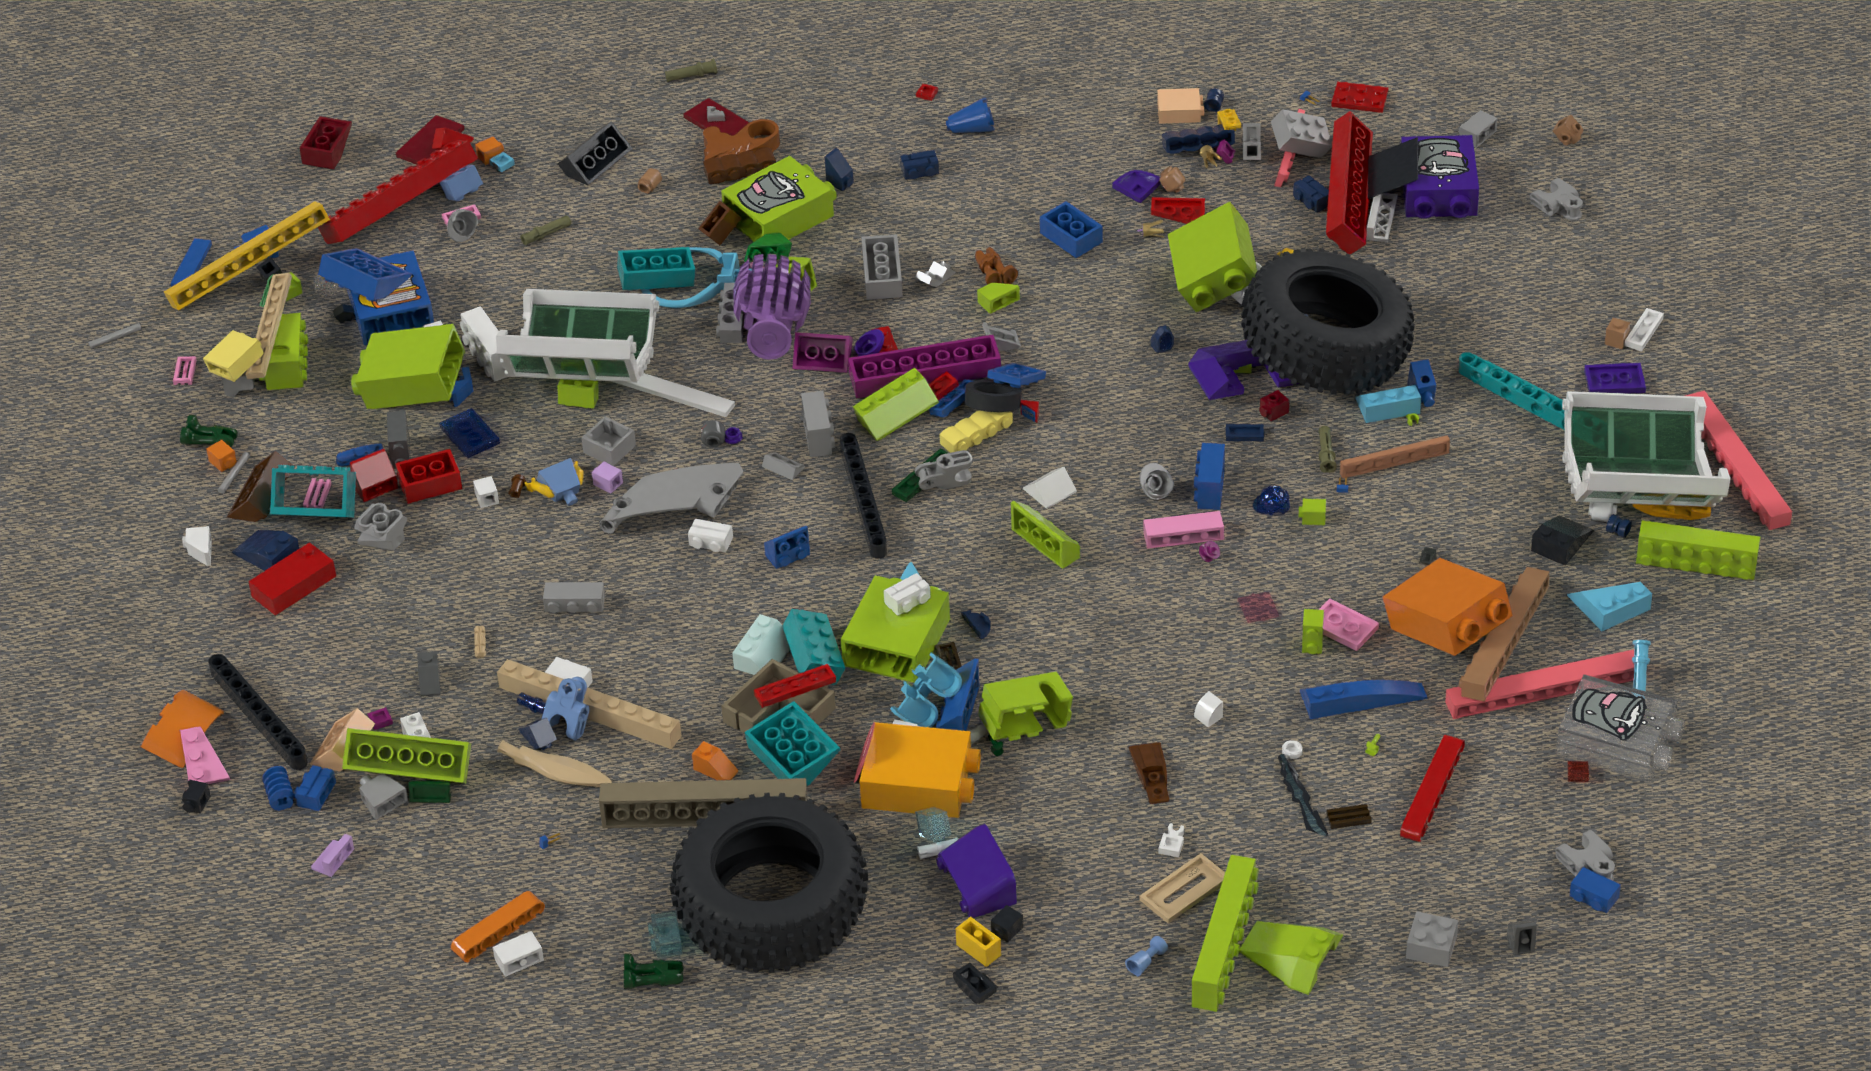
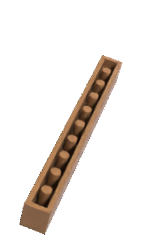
(1502, 640)

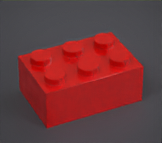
(428, 476)

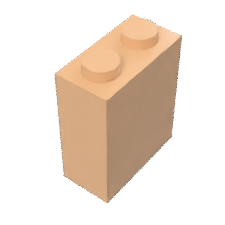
(1179, 105)

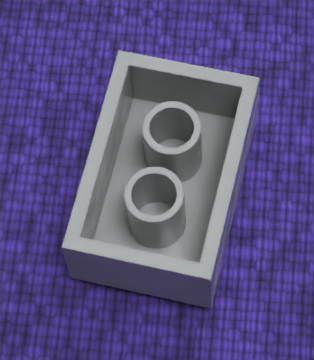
(1301, 133)
(817, 423)

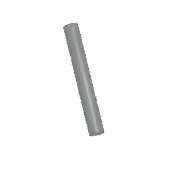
(113, 336)
(233, 473)

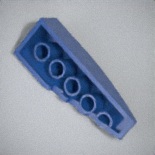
(1358, 696)

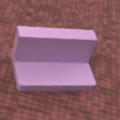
(334, 856)

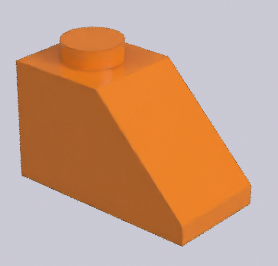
(713, 762)

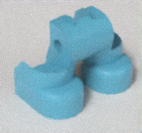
(940, 679)

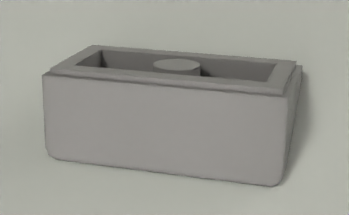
(782, 465)

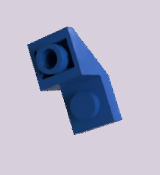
(462, 388)

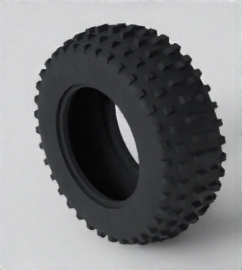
(1321, 353)
(774, 931)

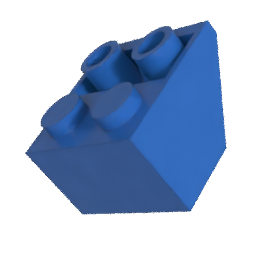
(788, 547)

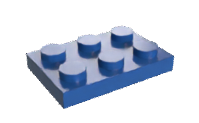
(1016, 375)

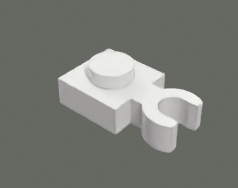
(1172, 842)

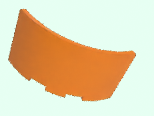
(184, 713)

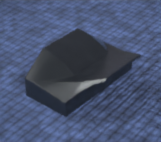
(974, 983)

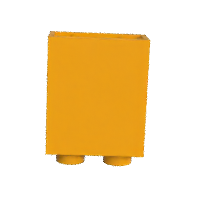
(918, 769)

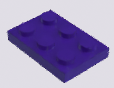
(1615, 378)

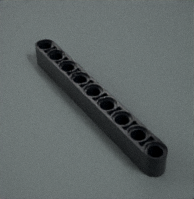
(863, 495)
(258, 712)

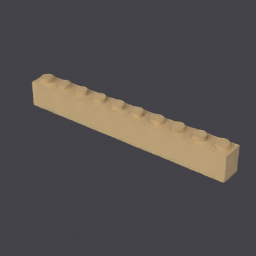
(603, 707)

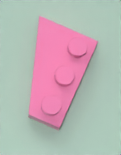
(201, 758)

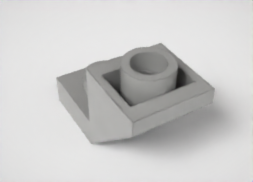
(937, 274)

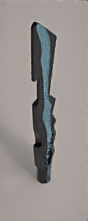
(1300, 795)

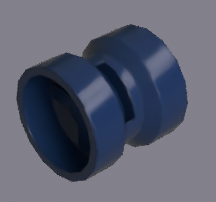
(1214, 100)
(1618, 525)

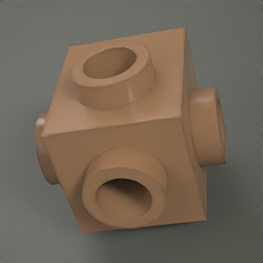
(1568, 130)

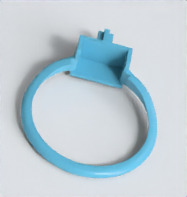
(728, 275)

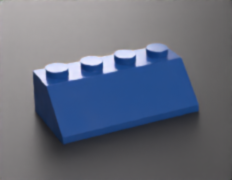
(959, 708)

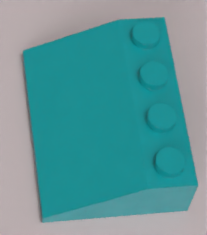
(791, 744)

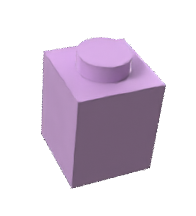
(607, 477)

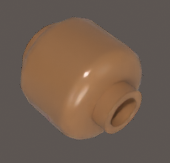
(1172, 179)

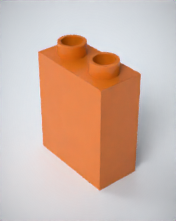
(1447, 606)

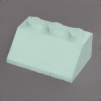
(760, 644)

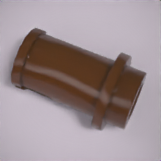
(518, 482)

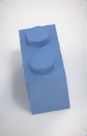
(461, 182)

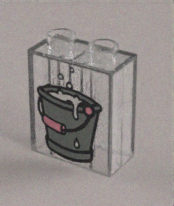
(1619, 729)

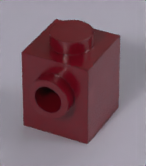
(1274, 405)

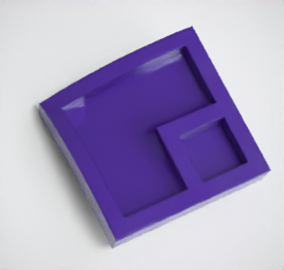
(1136, 184)

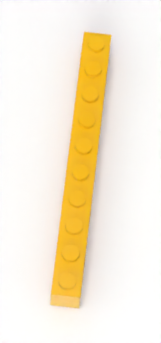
(246, 255)

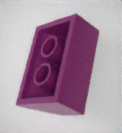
(822, 352)

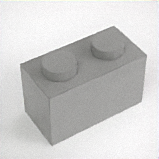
(1480, 126)

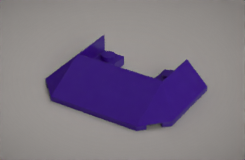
(1215, 366)

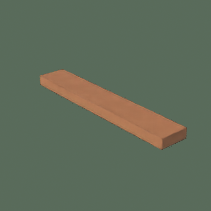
(1394, 457)

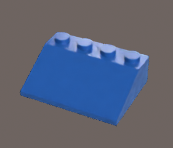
(362, 273)

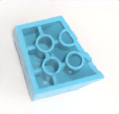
(1613, 604)

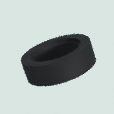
(992, 396)

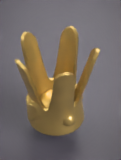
(1207, 154)
(1147, 231)

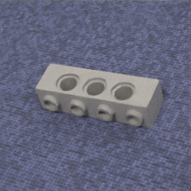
(730, 329)

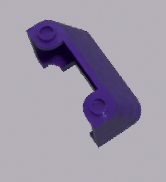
(979, 872)

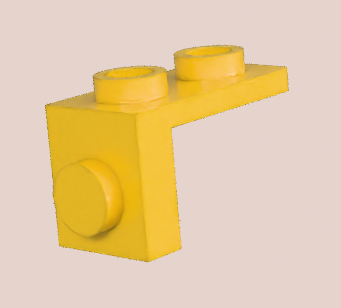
(1228, 119)

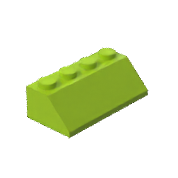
(895, 404)
(1043, 535)

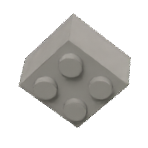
(1432, 939)

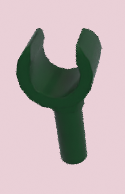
(997, 746)

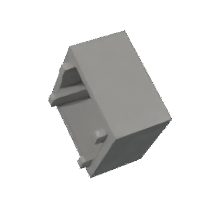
(608, 441)

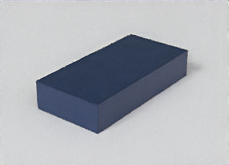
(1245, 432)

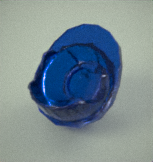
(1272, 500)

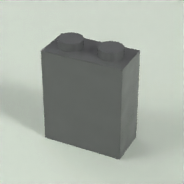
(398, 437)

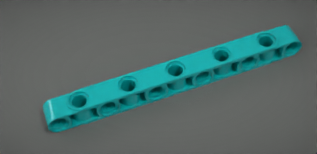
(1512, 388)

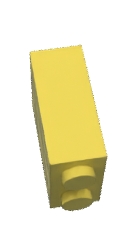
(233, 355)

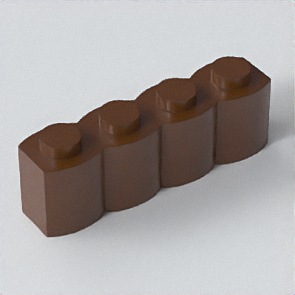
(737, 166)

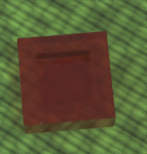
(1578, 771)

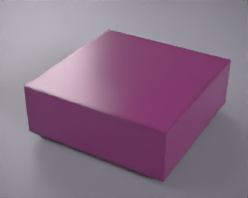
(1225, 151)
(380, 718)

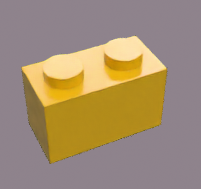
(978, 941)

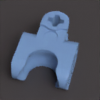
(570, 705)

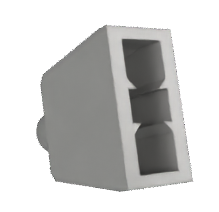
(382, 794)

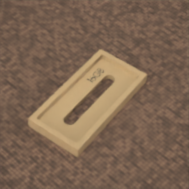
(1200, 865)

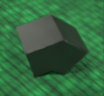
(344, 313)
(1428, 556)

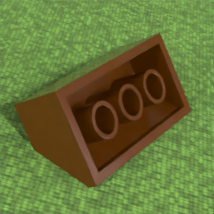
(255, 495)

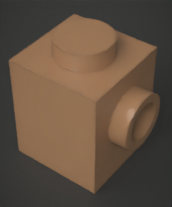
(1617, 333)

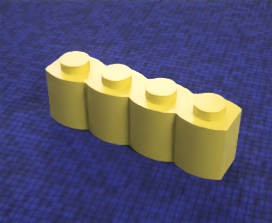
(974, 429)

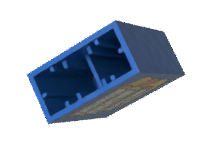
(402, 309)

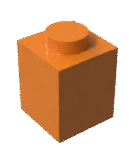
(488, 149)
(221, 456)

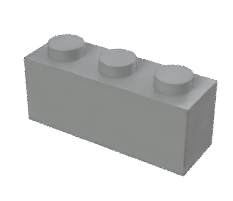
(573, 597)

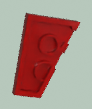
(1178, 209)

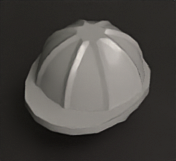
(461, 225)
(1156, 481)

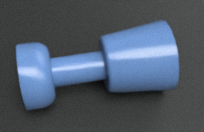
(1142, 959)

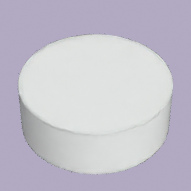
(1292, 749)

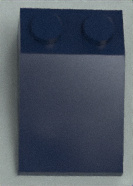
(266, 548)

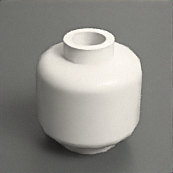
(1601, 511)

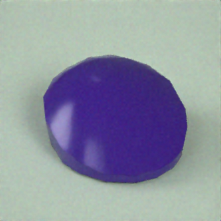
(869, 343)

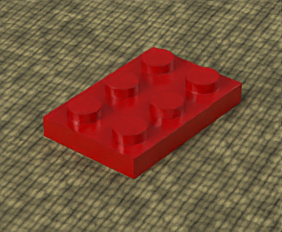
(1360, 97)

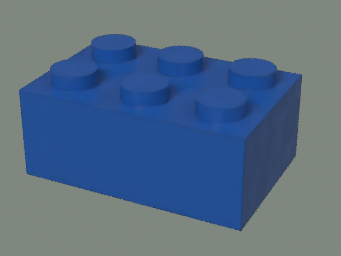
(1071, 229)
(1209, 476)

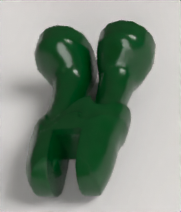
(199, 434)
(665, 972)

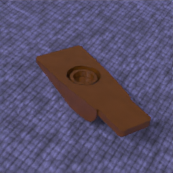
(1151, 770)

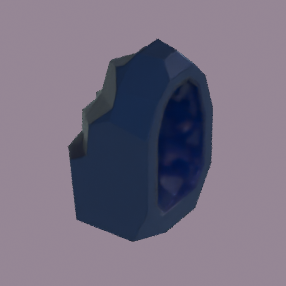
(1162, 339)

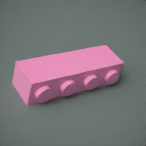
(1183, 529)

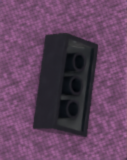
(595, 154)

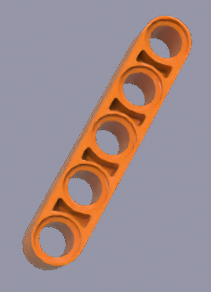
(497, 925)

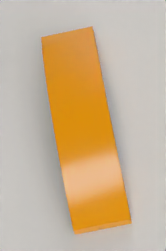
(1675, 512)

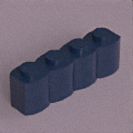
(1193, 139)

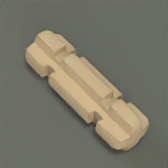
(480, 641)

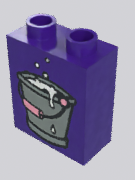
(1445, 178)

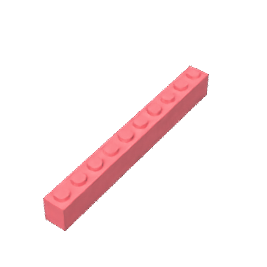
(1743, 468)
(1543, 684)

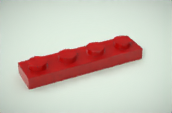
(794, 685)

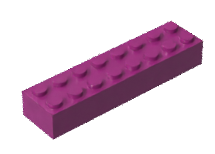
(960, 358)

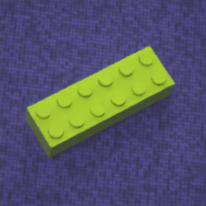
(1698, 550)
(406, 755)

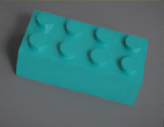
(656, 268)
(812, 642)

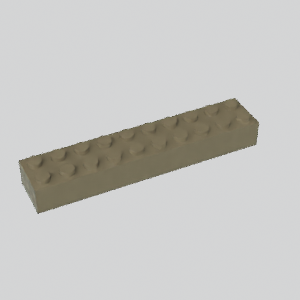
(682, 801)

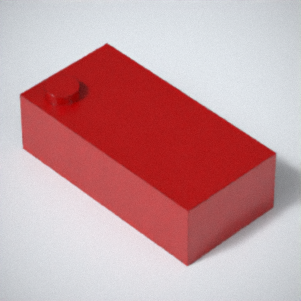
(292, 578)

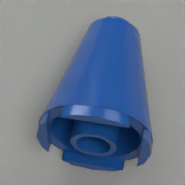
(973, 118)

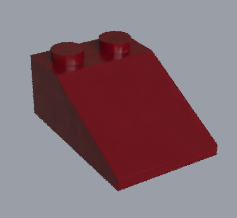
(325, 142)

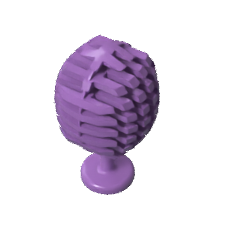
(774, 301)

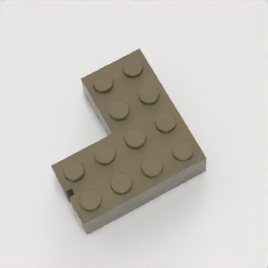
(744, 710)

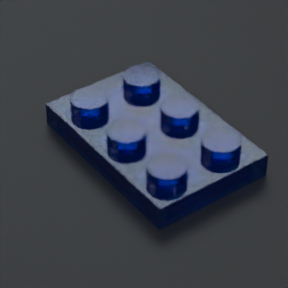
(469, 433)

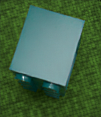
(278, 491)

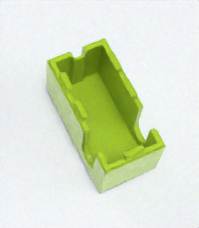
(288, 355)
(1011, 704)

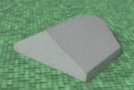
(1004, 339)

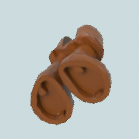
(992, 260)

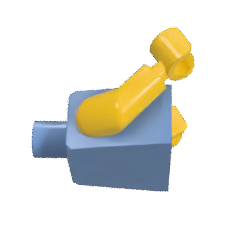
(558, 481)

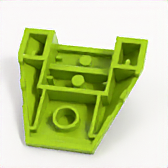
(1290, 951)

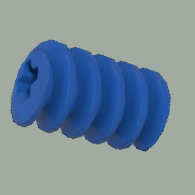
(278, 788)

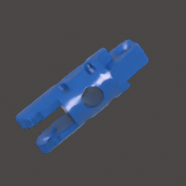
(346, 457)

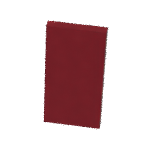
(698, 116)
(421, 143)

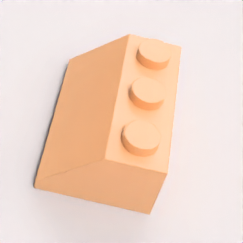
(331, 751)

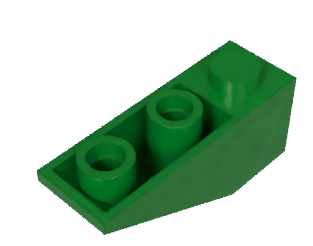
(769, 244)

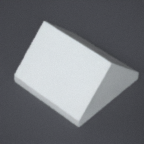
(1051, 487)

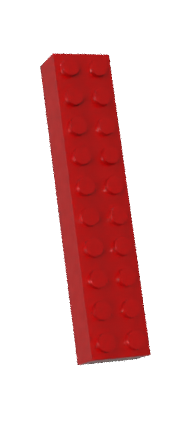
(1349, 183)
(397, 192)

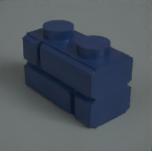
(919, 164)
(1311, 193)

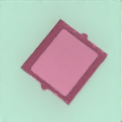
(1258, 607)

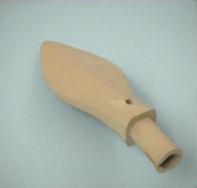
(554, 766)

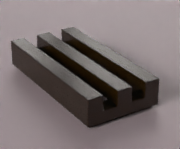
(945, 646)
(1349, 814)

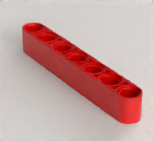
(1431, 788)

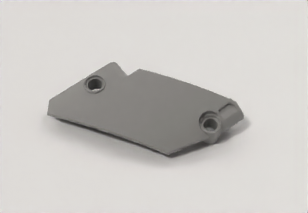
(677, 489)

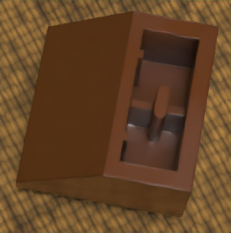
(719, 223)

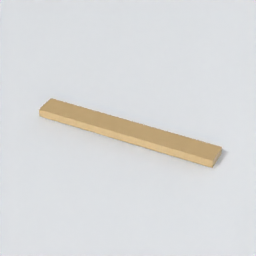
(270, 322)

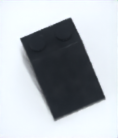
(1559, 539)

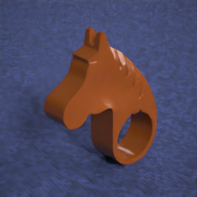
(723, 144)

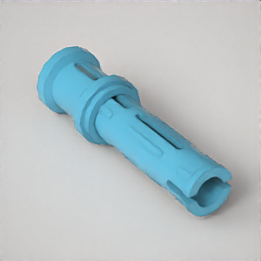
(1640, 663)

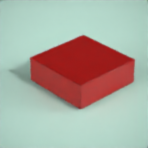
(927, 92)

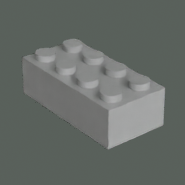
(881, 267)

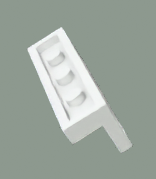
(1374, 217)

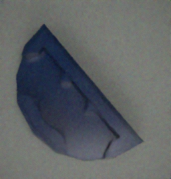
(978, 622)

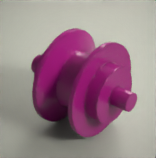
(1209, 551)

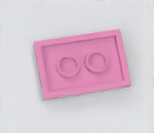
(1347, 625)

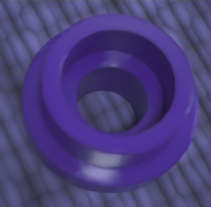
(733, 435)

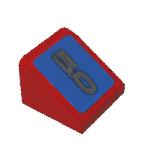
(1030, 409)

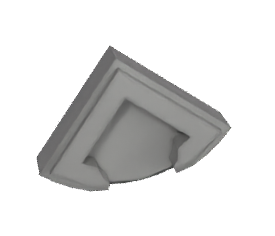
(714, 114)

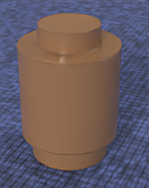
(649, 180)

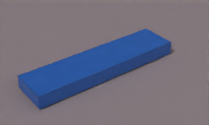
(192, 260)

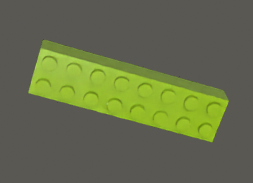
(1224, 933)

